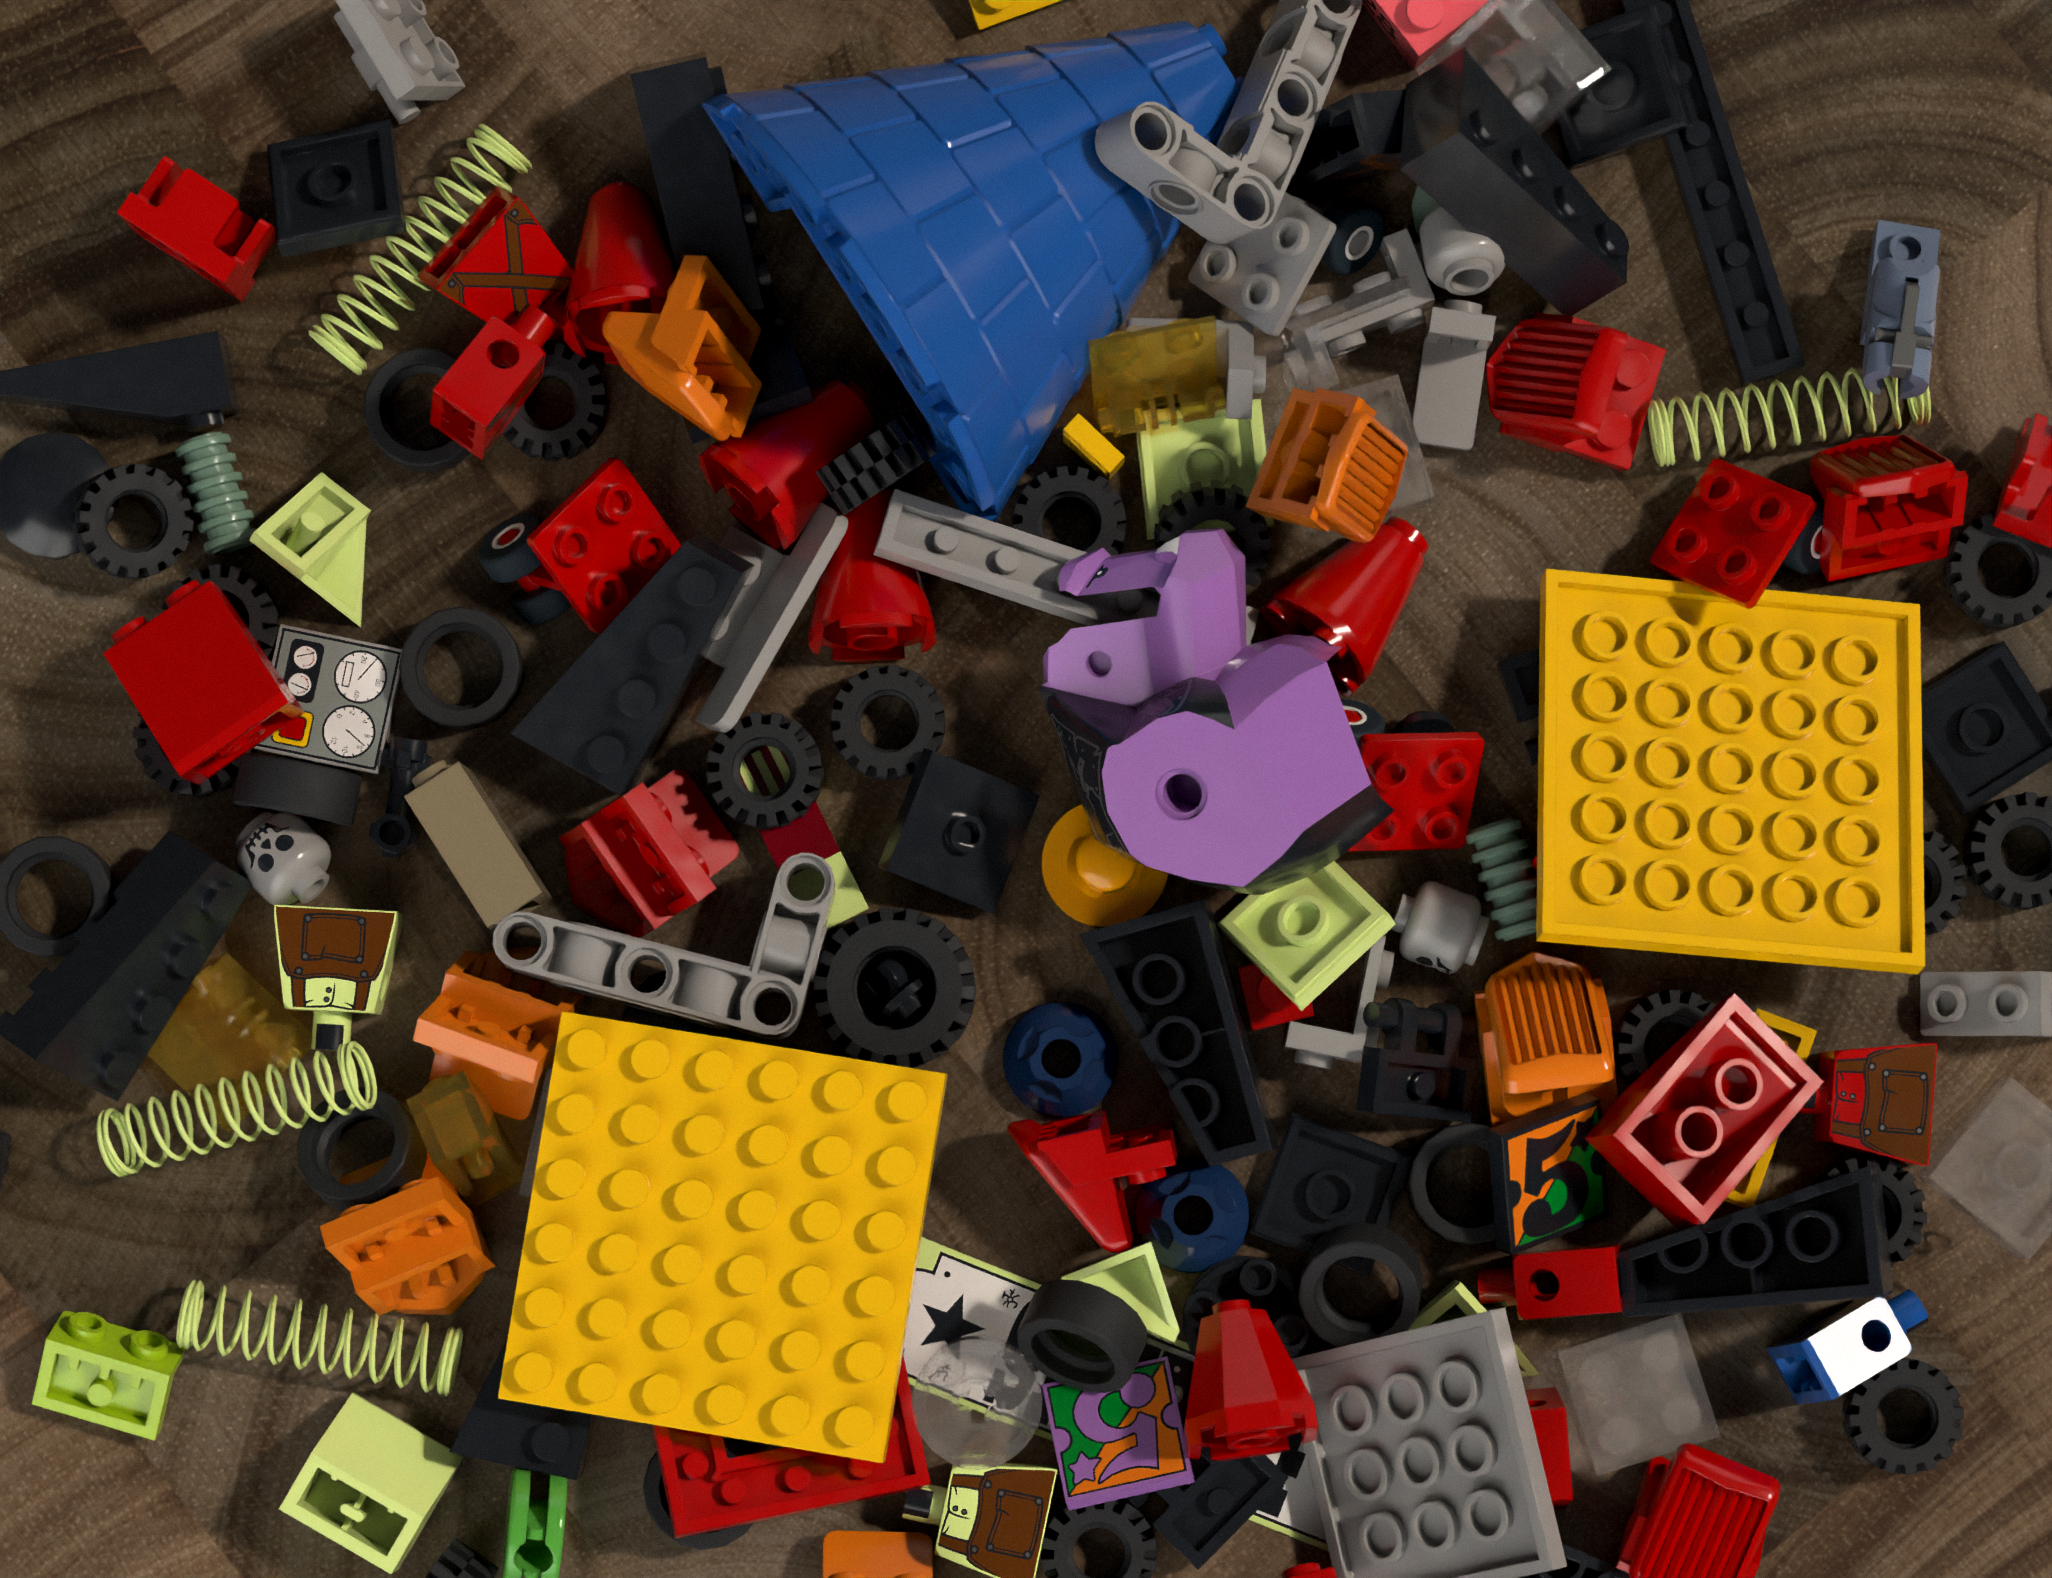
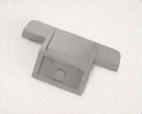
(765, 611)

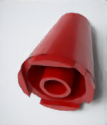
(617, 266)
(776, 460)
(868, 603)

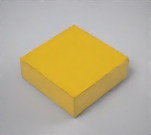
(1092, 447)

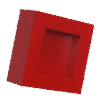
(1265, 1001)

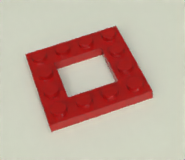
(719, 1493)

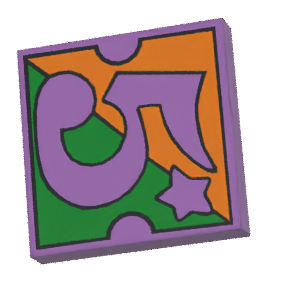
(1119, 1439)

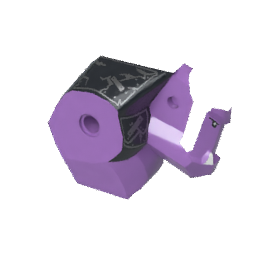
(1191, 742)

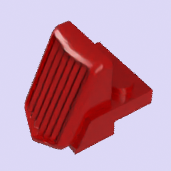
(1573, 387)
(1885, 504)
(647, 855)
(1086, 1165)
(1698, 1518)

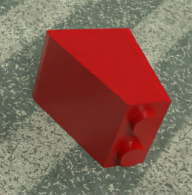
(201, 681)

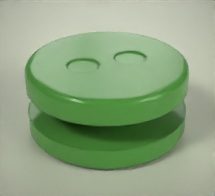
(534, 1528)

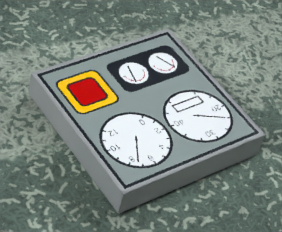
(346, 698)

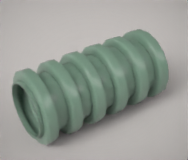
(216, 492)
(1506, 877)

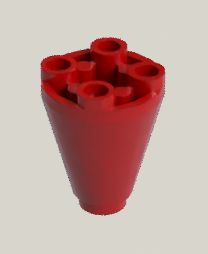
(1352, 599)

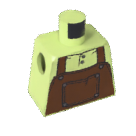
(335, 965)
(989, 1516)

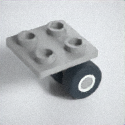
(1270, 268)

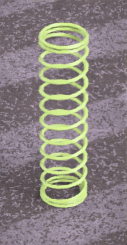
(335, 343)
(1661, 421)
(131, 1147)
(444, 1373)

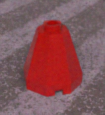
(1244, 1388)

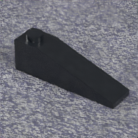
(155, 382)

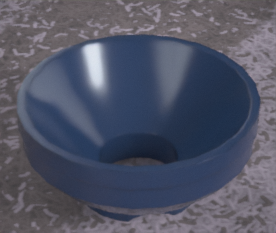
(1056, 1095)
(1156, 1222)

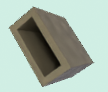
(475, 843)

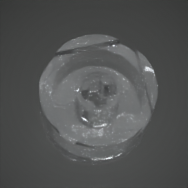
(951, 1427)

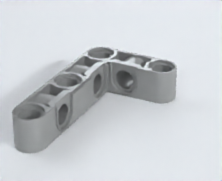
(1243, 178)
(695, 985)

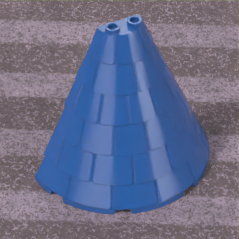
(982, 221)

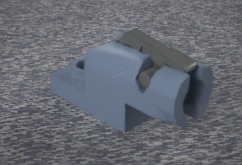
(1900, 307)

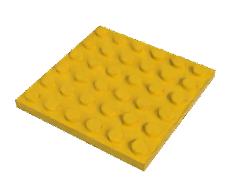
(1730, 773)
(723, 1236)

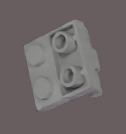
(399, 53)

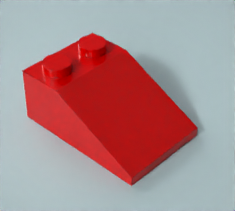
(1704, 1112)

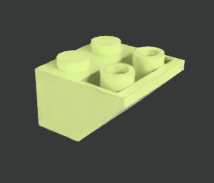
(371, 1483)

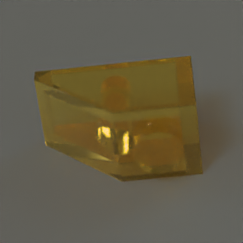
(466, 1138)

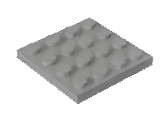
(1430, 1456)

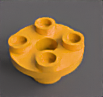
(1091, 879)

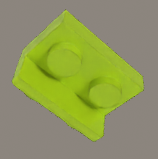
(107, 1373)

